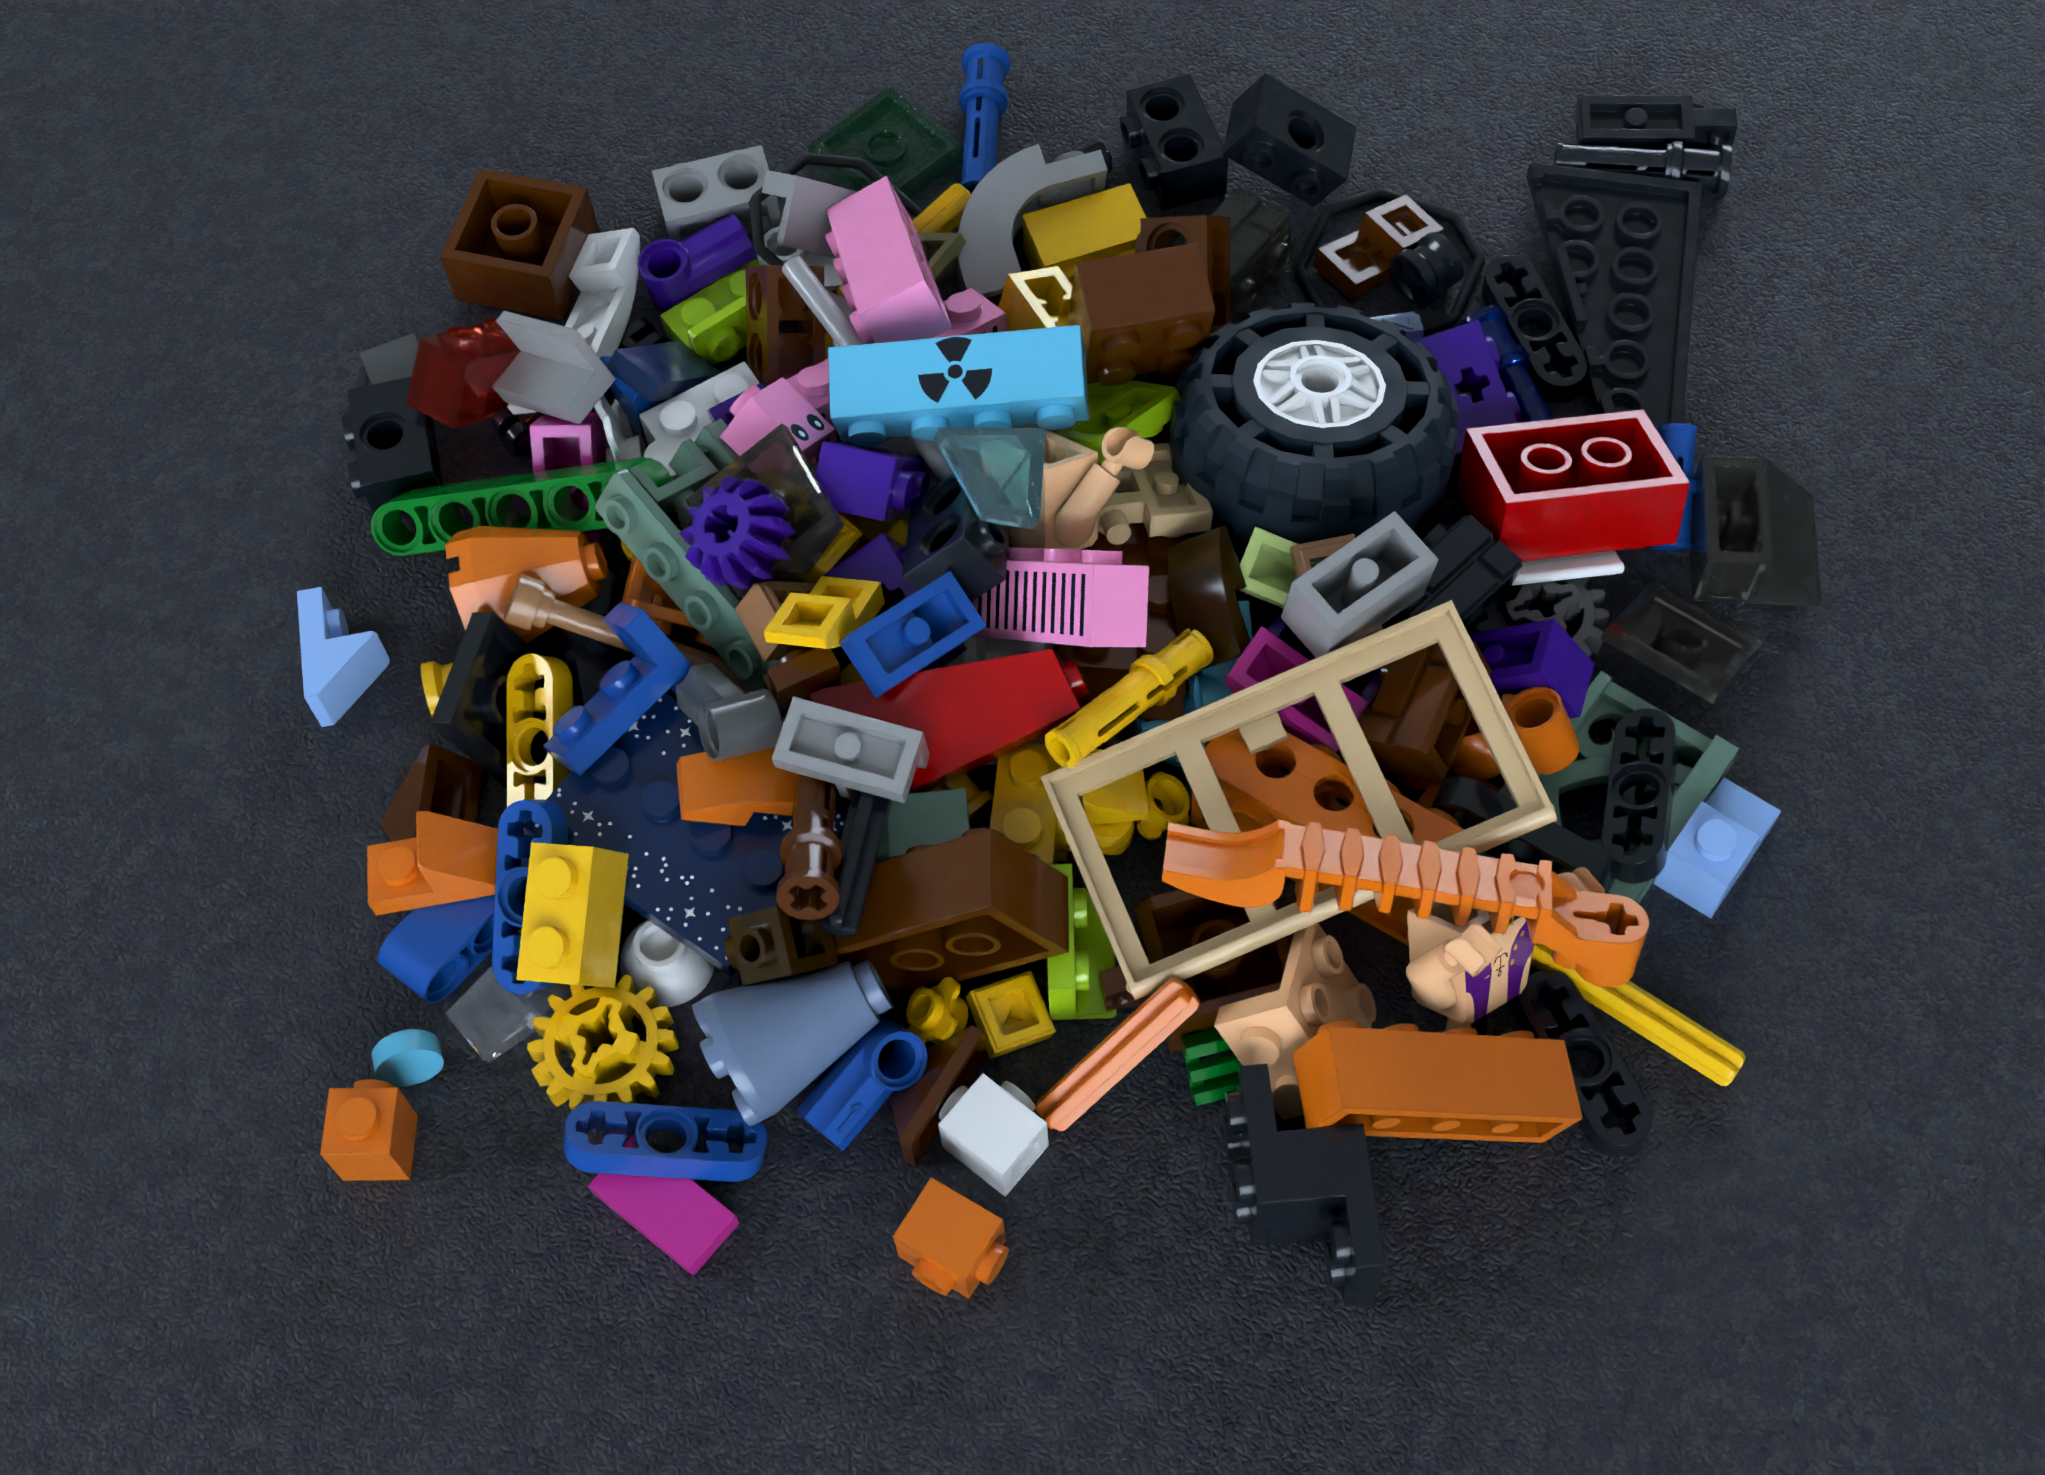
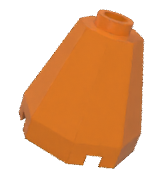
(497, 556)

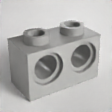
(712, 188)

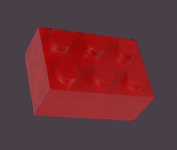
(1573, 484)

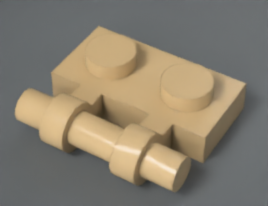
(1155, 500)

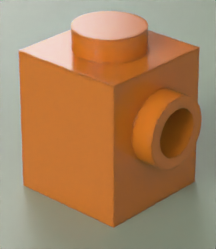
(369, 1132)
(951, 1241)

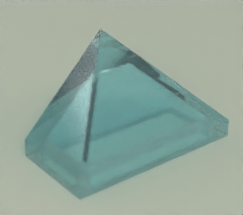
(998, 471)

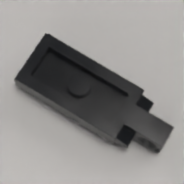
(1652, 122)

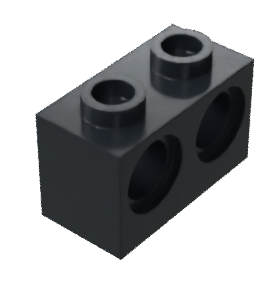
(1174, 142)
(950, 537)

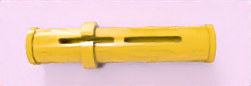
(1149, 683)

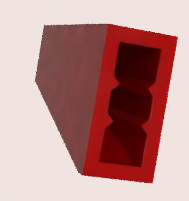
(971, 708)

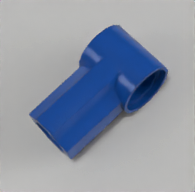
(861, 1085)

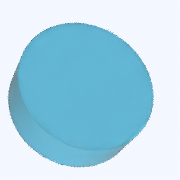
(407, 1057)

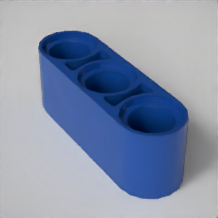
(442, 944)

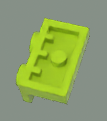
(713, 318)
(1075, 975)

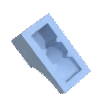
(1716, 847)

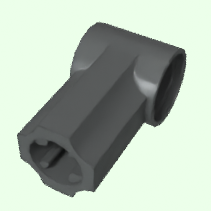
(727, 715)

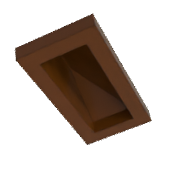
(437, 784)
(918, 1107)

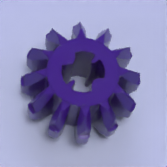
(737, 532)

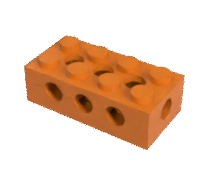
(1317, 777)

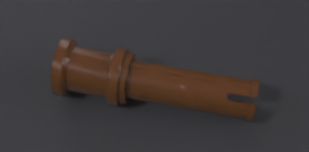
(810, 853)

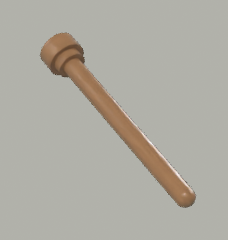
(536, 606)

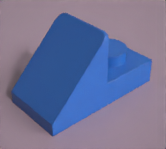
(912, 634)

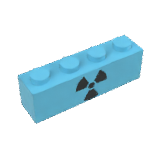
(958, 384)

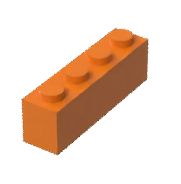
(1436, 1083)

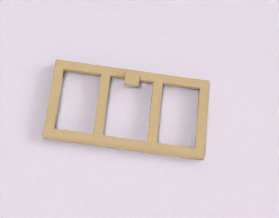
(1260, 727)

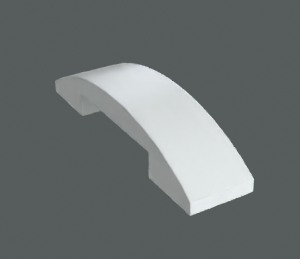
(607, 285)

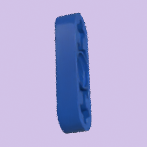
(508, 914)
(642, 1160)

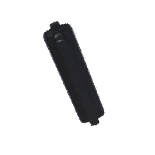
(861, 847)

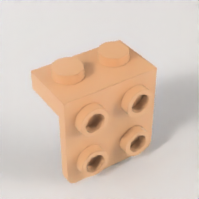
(1273, 1025)

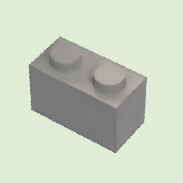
(1359, 586)

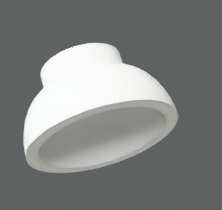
(664, 964)

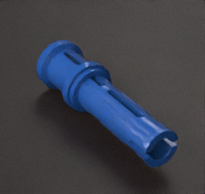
(983, 102)

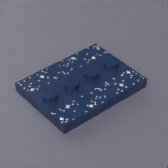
(678, 870)

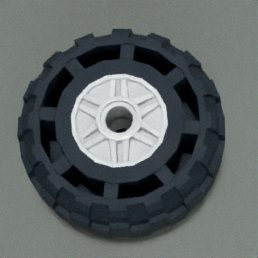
(1313, 425)

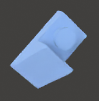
(334, 664)

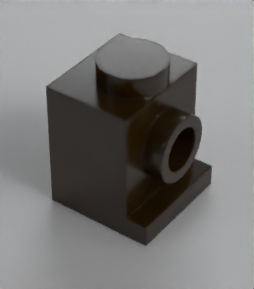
(765, 947)

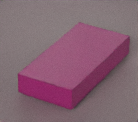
(669, 1213)

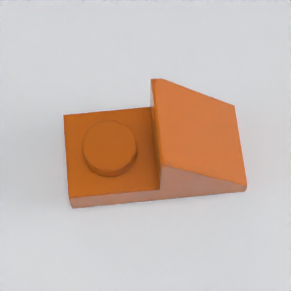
(440, 866)

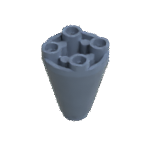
(787, 1031)

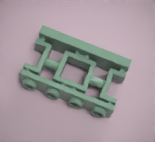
(636, 513)

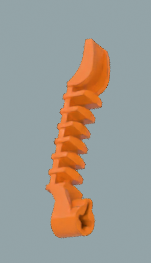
(1587, 930)

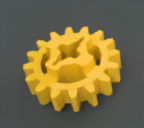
(590, 1021)

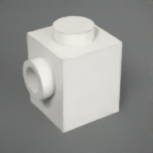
(993, 1131)

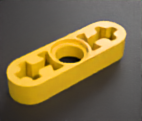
(522, 702)

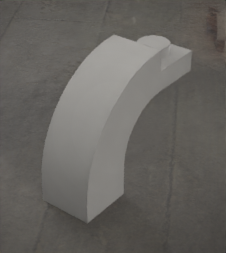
(1001, 198)

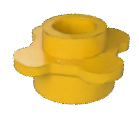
(1166, 803)
(937, 1011)

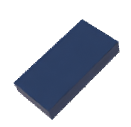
(660, 369)

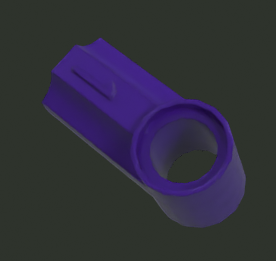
(683, 268)

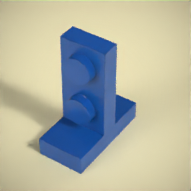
(625, 691)

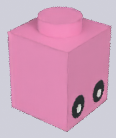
(763, 410)

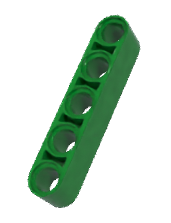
(492, 505)

